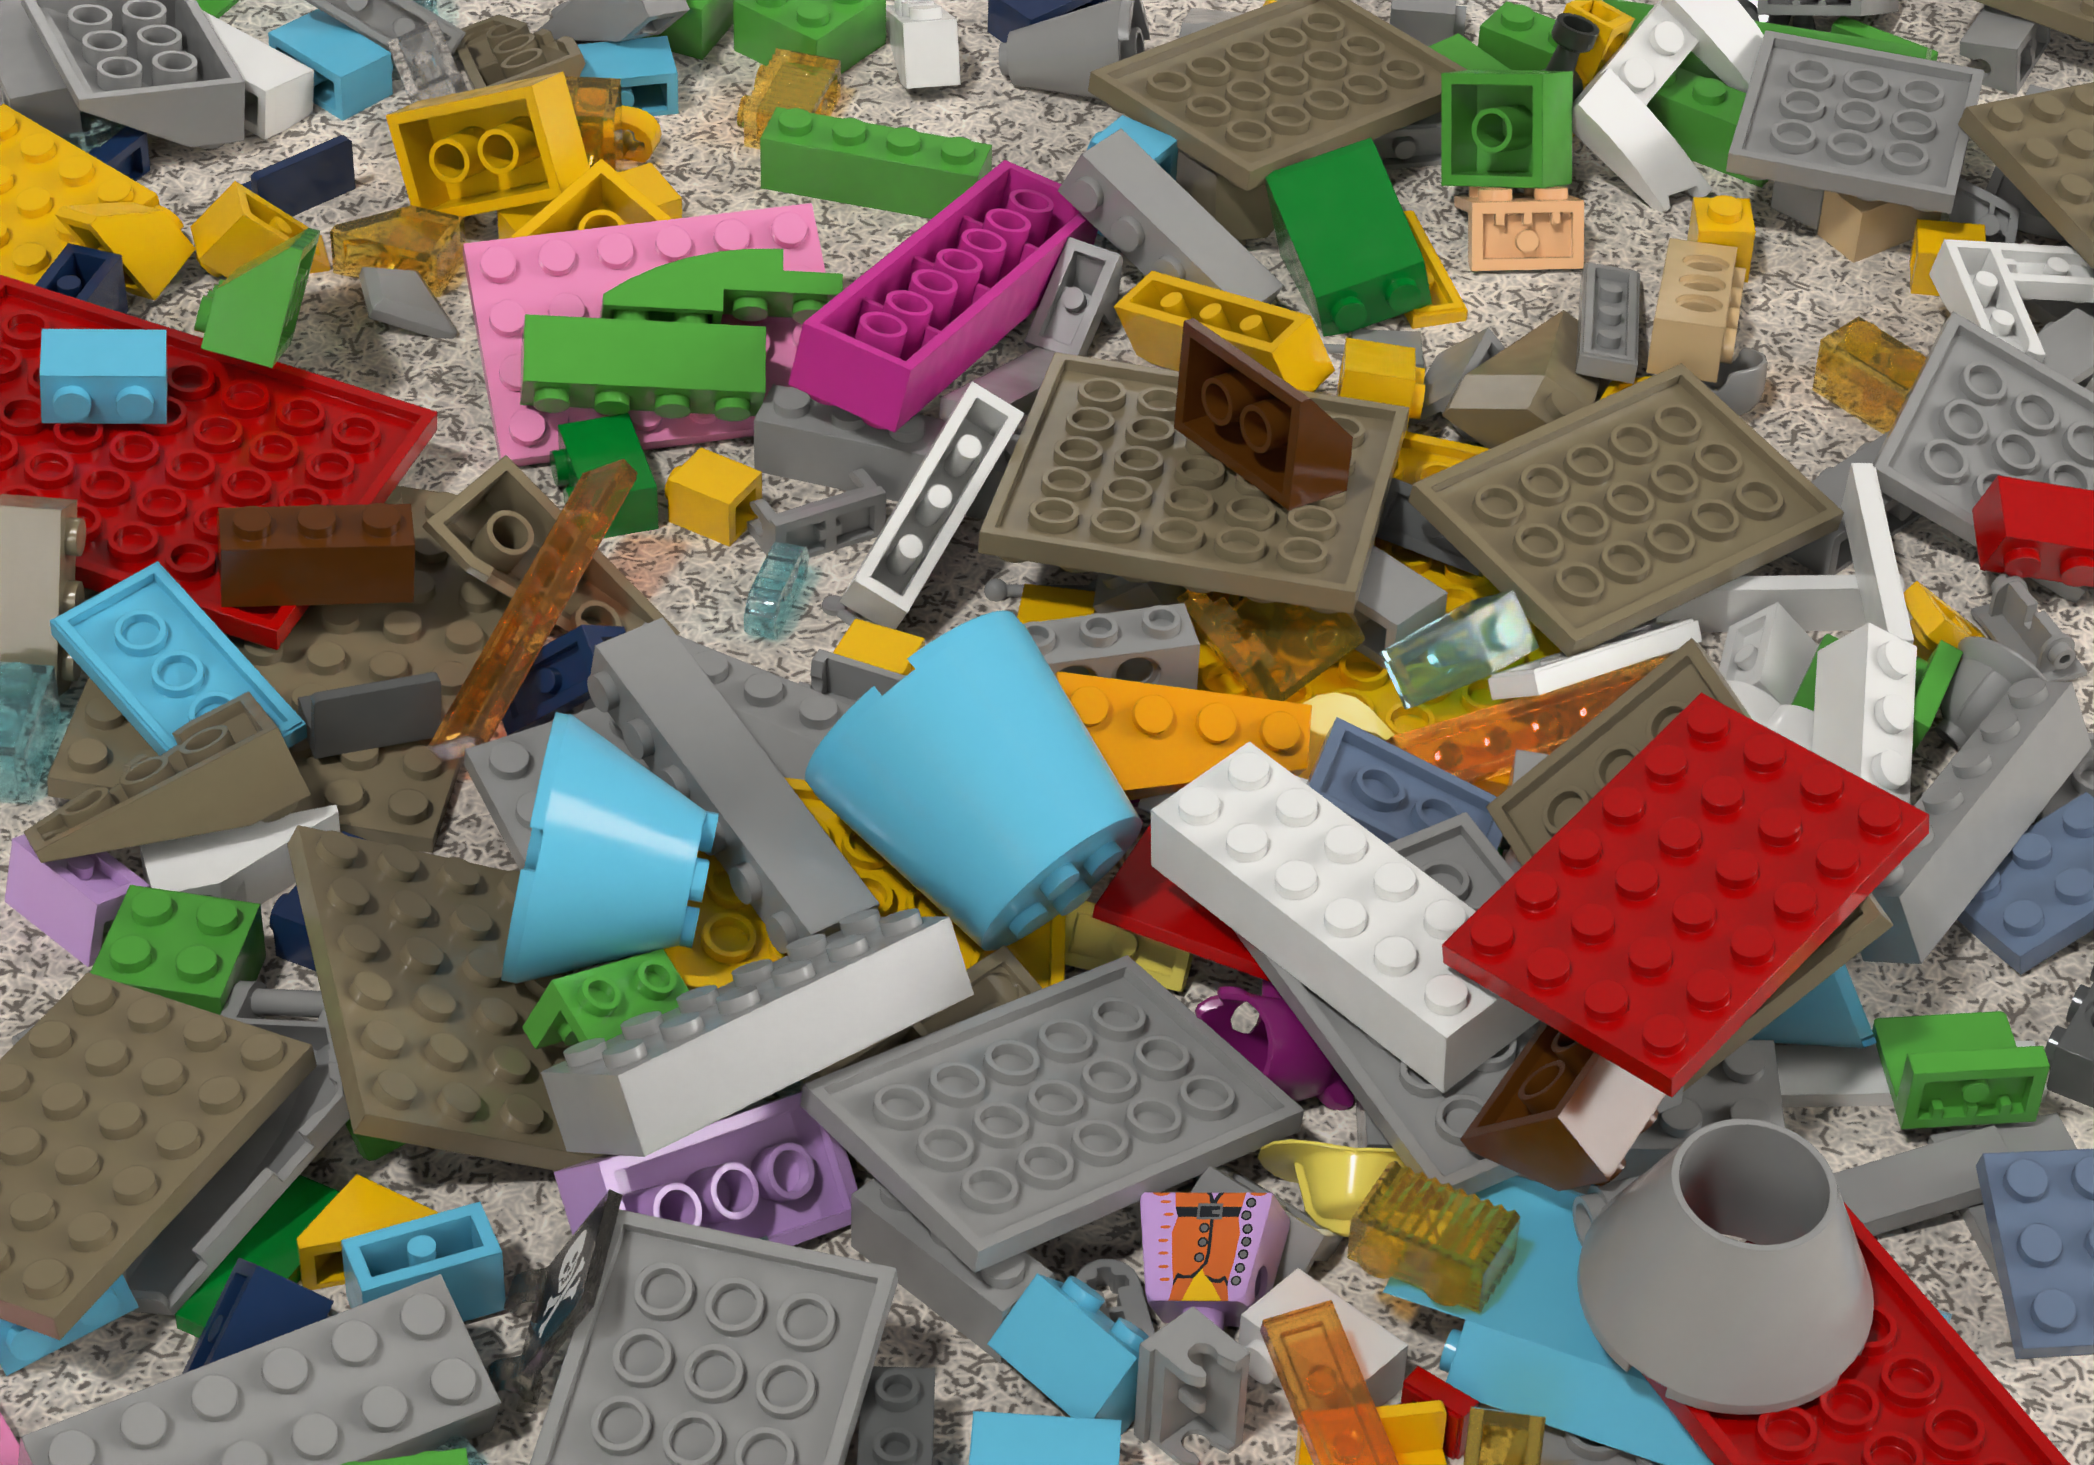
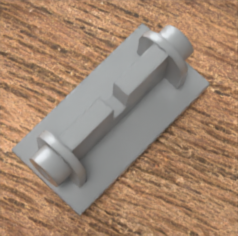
(2016, 623)

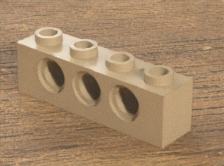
(1696, 309)

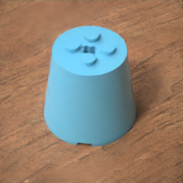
(979, 783)

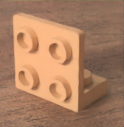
(1523, 229)

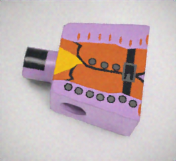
(1210, 1252)

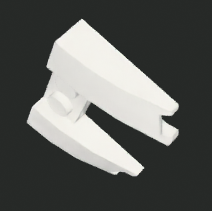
(1612, 108)
(1992, 279)

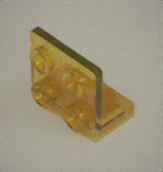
(1272, 645)

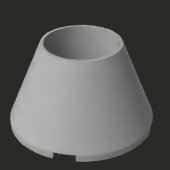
(1723, 1316)

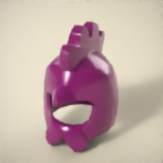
(1277, 1045)

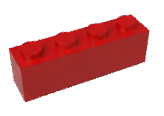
(2036, 531)

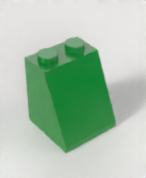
(1347, 239)

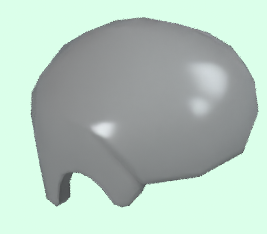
(1742, 381)

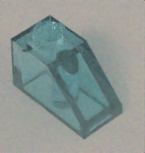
(1459, 648)

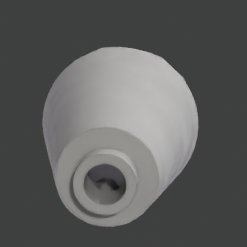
(1066, 48)

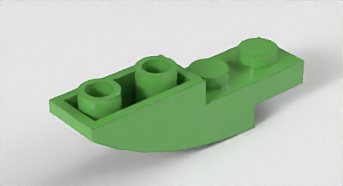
(730, 282)

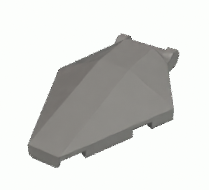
(260, 1170)

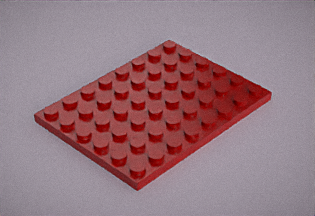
(228, 442)

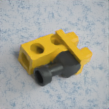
(1586, 39)

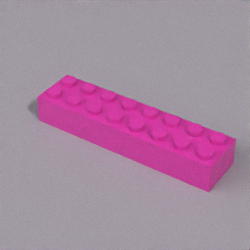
(938, 299)

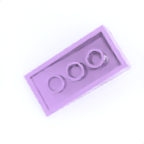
(743, 1175)

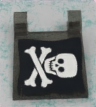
(562, 1299)

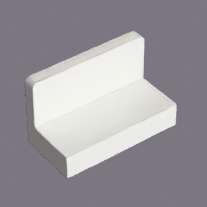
(1768, 653)

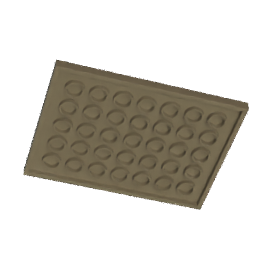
(380, 792)

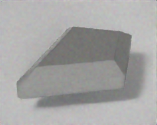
(1982, 207)
(404, 301)

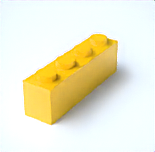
(1269, 334)

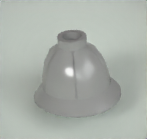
(1978, 685)

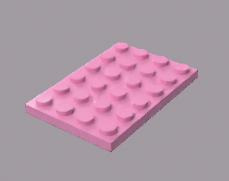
(568, 278)

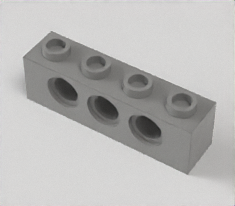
(1128, 645)

